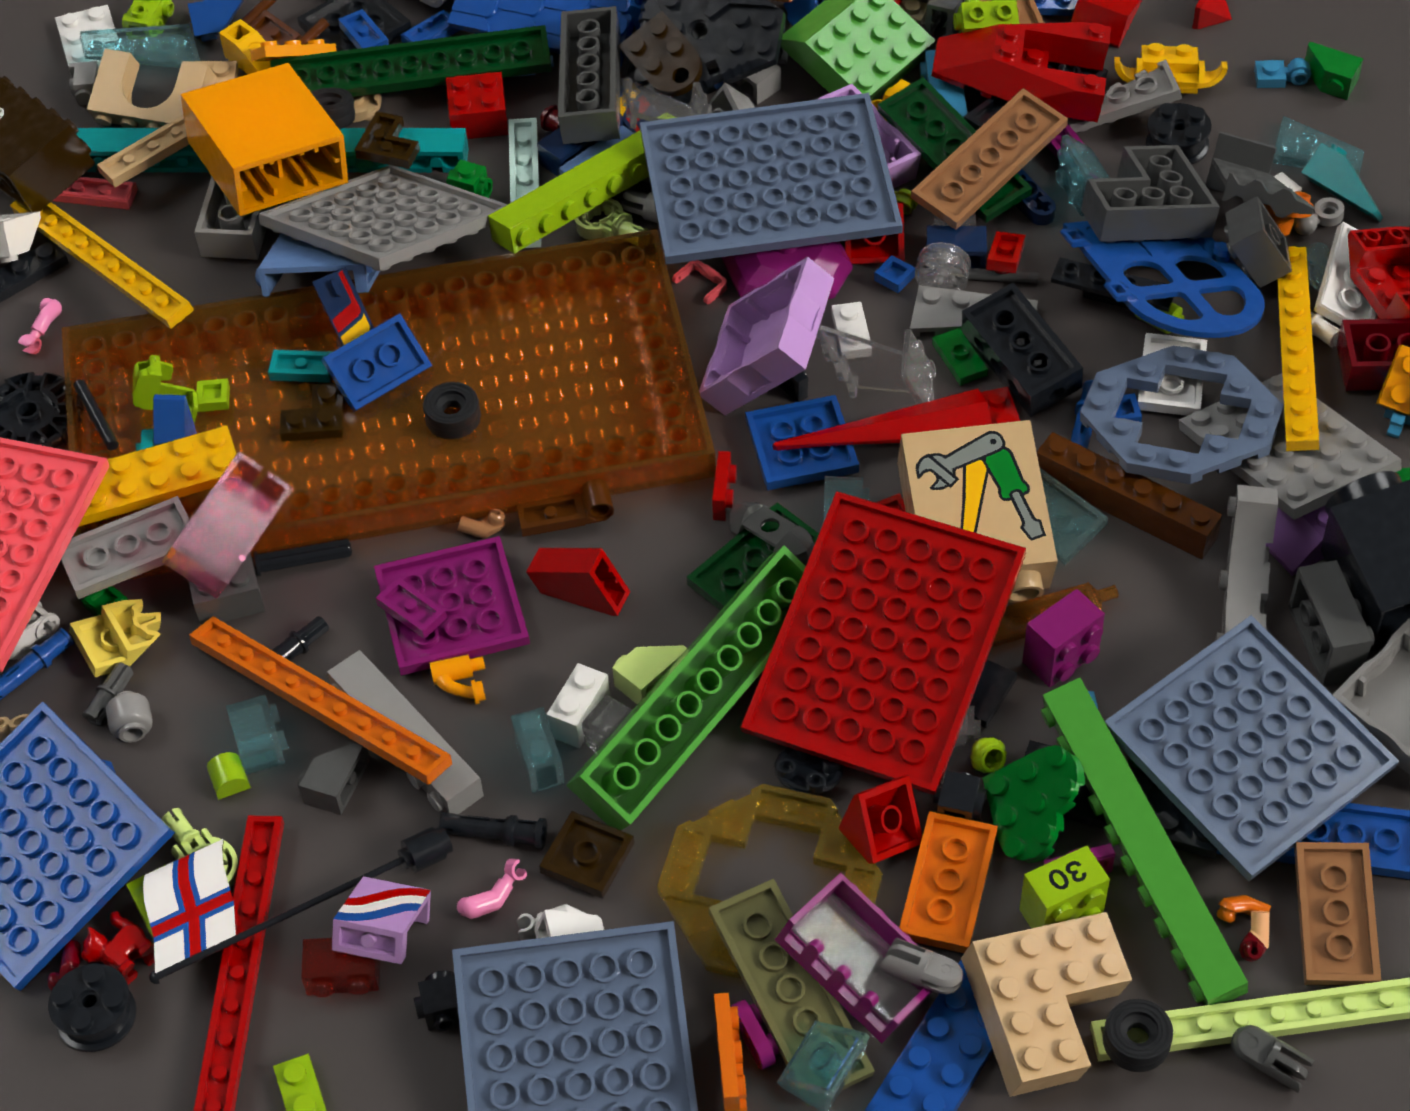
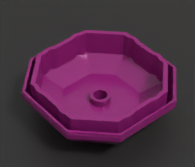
(759, 268)

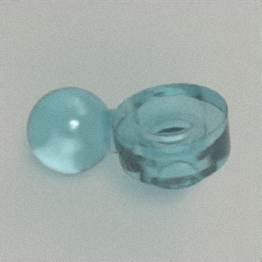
(1318, 256)

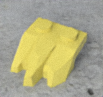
(115, 635)

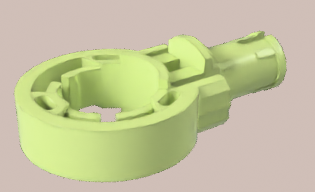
(614, 224)
(191, 841)

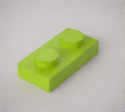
(299, 1085)

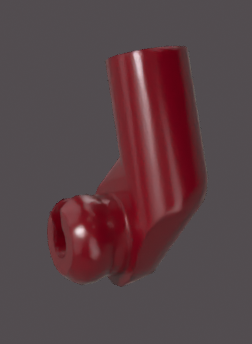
(69, 961)

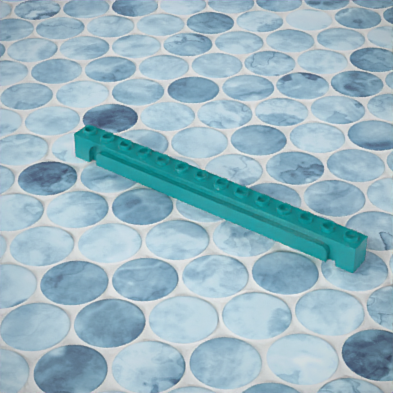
(437, 149)

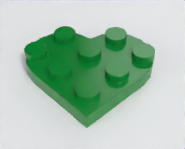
(1030, 801)

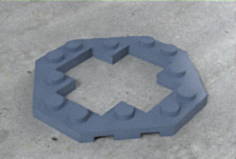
(1216, 452)

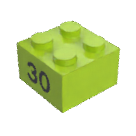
(1064, 889)

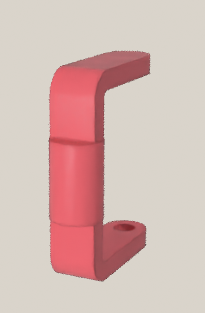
(706, 271)

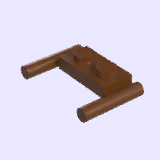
(275, 30)

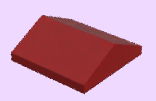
(1111, 13)

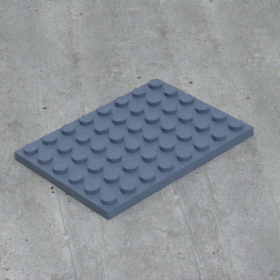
(769, 178)

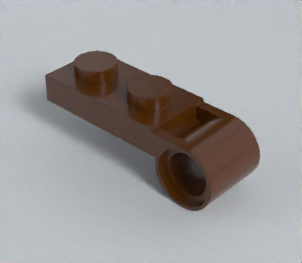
(568, 511)

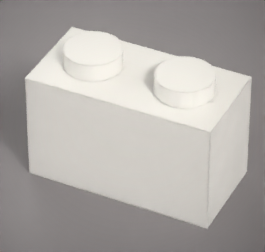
(575, 702)

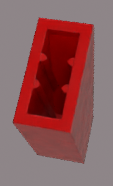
(579, 577)

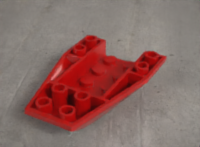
(1382, 269)

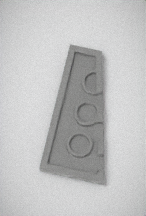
(1135, 97)

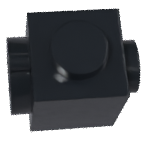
(960, 796)
(438, 1001)

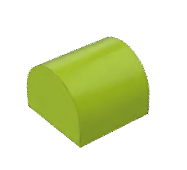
(227, 775)

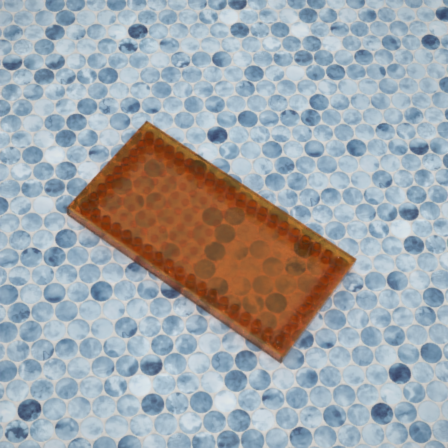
(561, 343)

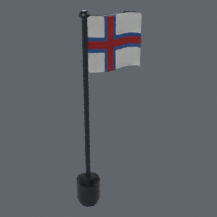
(195, 910)

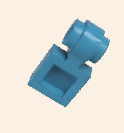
(1274, 73)

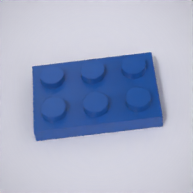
(376, 362)

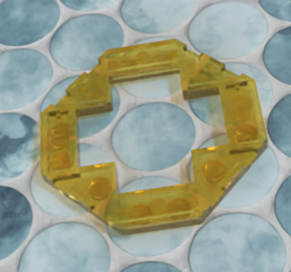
(731, 826)

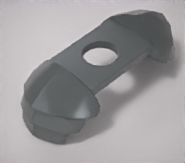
(752, 517)

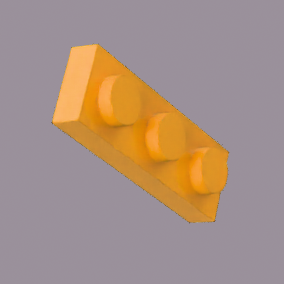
(270, 50)

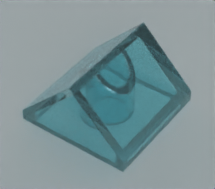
(823, 1064)

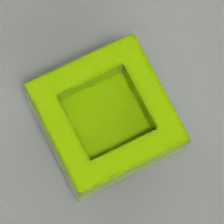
(213, 395)

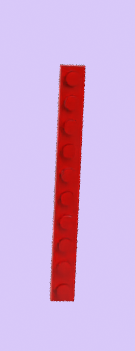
(239, 967)

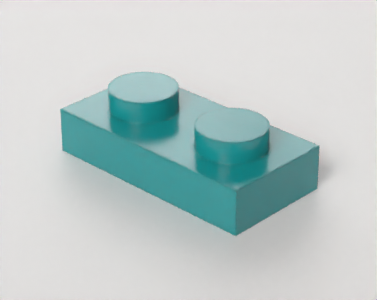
(298, 366)

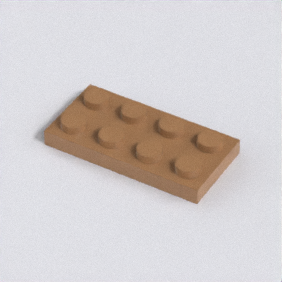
(1336, 913)

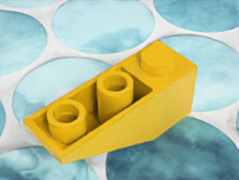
(238, 41)

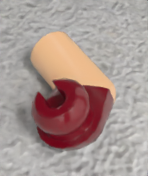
(1257, 939)

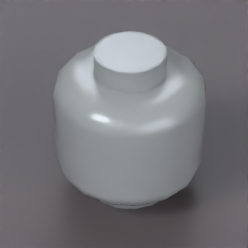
(129, 716)

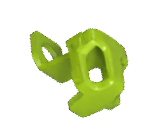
(147, 382)

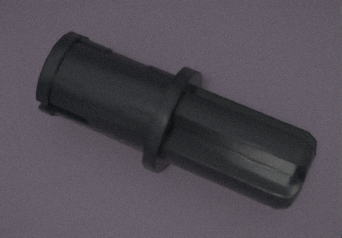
(299, 641)

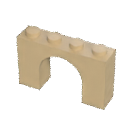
(113, 89)

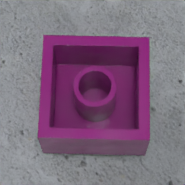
(1063, 638)

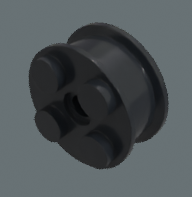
(1181, 126)
(92, 1007)

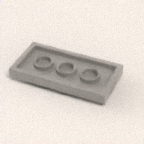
(123, 547)

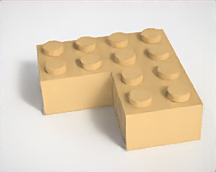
(1026, 994)

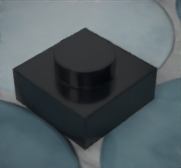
(796, 386)

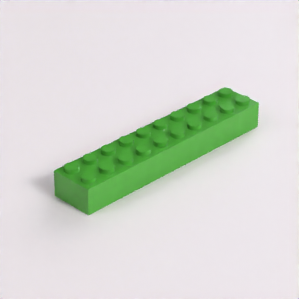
(689, 697)

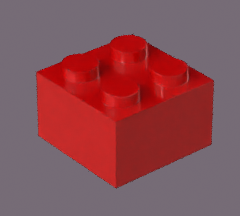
(477, 104)

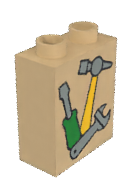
(985, 484)

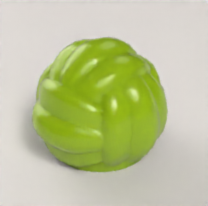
(988, 755)

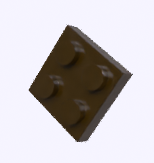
(587, 854)

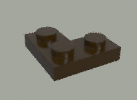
(382, 144)
(321, 421)

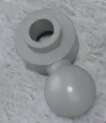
(1327, 213)

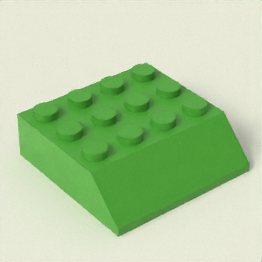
(857, 44)

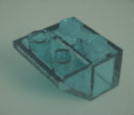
(1077, 165)

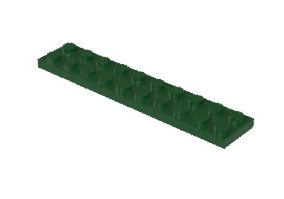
(424, 62)

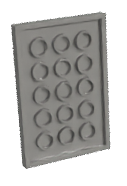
(1302, 477)

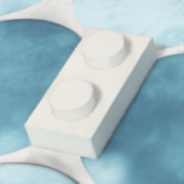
(850, 319)

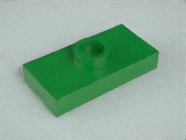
(959, 356)

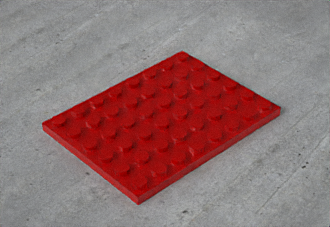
(884, 642)

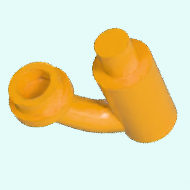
(461, 667)

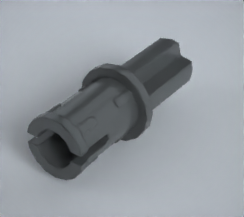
(111, 687)

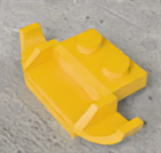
(1183, 62)

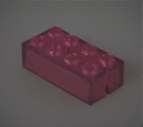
(227, 525)

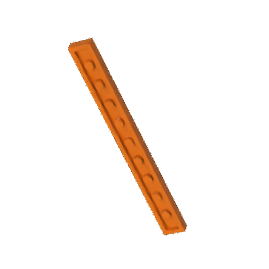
(322, 700)

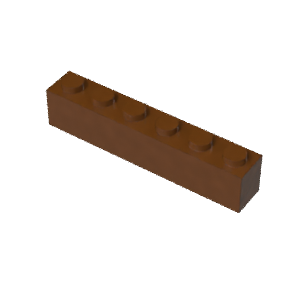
(1131, 496)

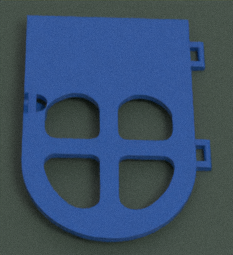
(1116, 257)

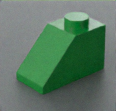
(1333, 70)

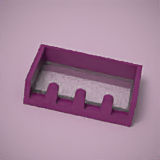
(841, 945)

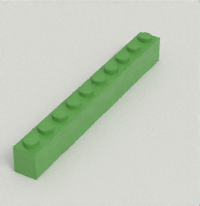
(1145, 847)

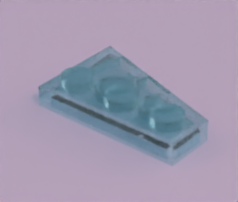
(1299, 142)

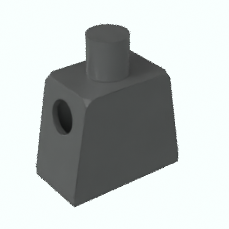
(939, 16)

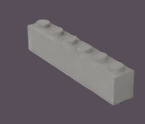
(359, 678)

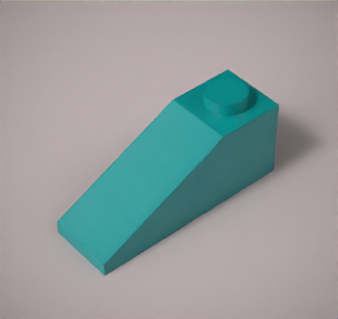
(1336, 175)

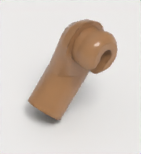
(484, 528)

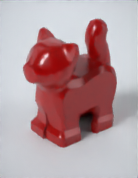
(122, 950)

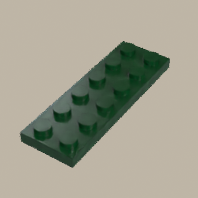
(937, 132)

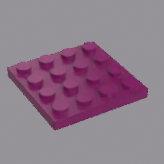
(478, 598)

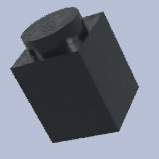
(1371, 543)

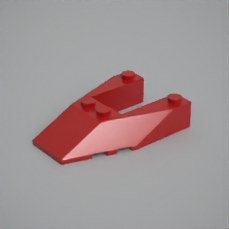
(1016, 56)

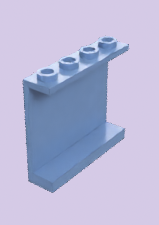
(299, 256)

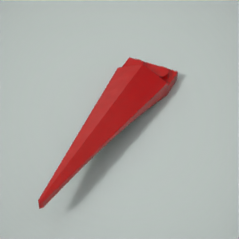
(949, 412)

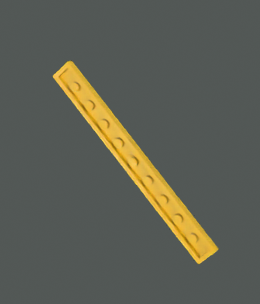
(111, 265)
(1297, 355)

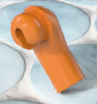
(1239, 904)

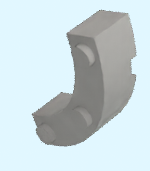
(1248, 568)

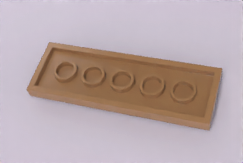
(989, 158)

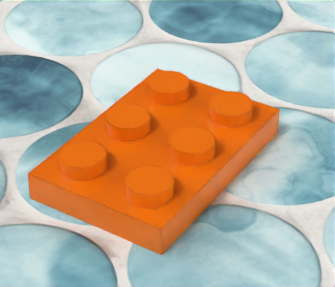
(730, 1054)

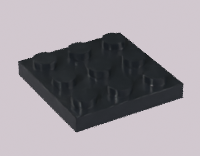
(382, 13)

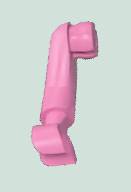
(49, 312)
(492, 900)

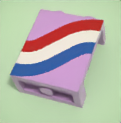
(378, 918)

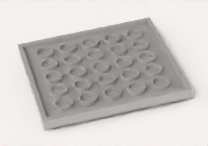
(383, 217)

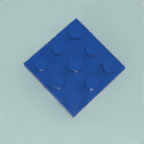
(800, 465)

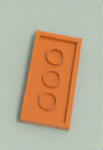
(948, 881)

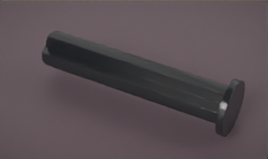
(302, 555)

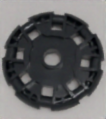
(20, 396)

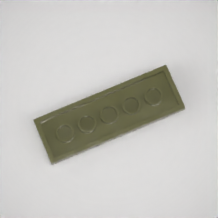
(776, 982)

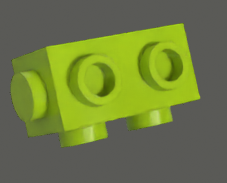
(148, 13)
(982, 14)

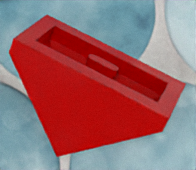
(1210, 13)

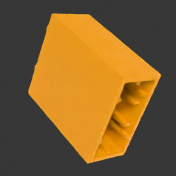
(264, 138)

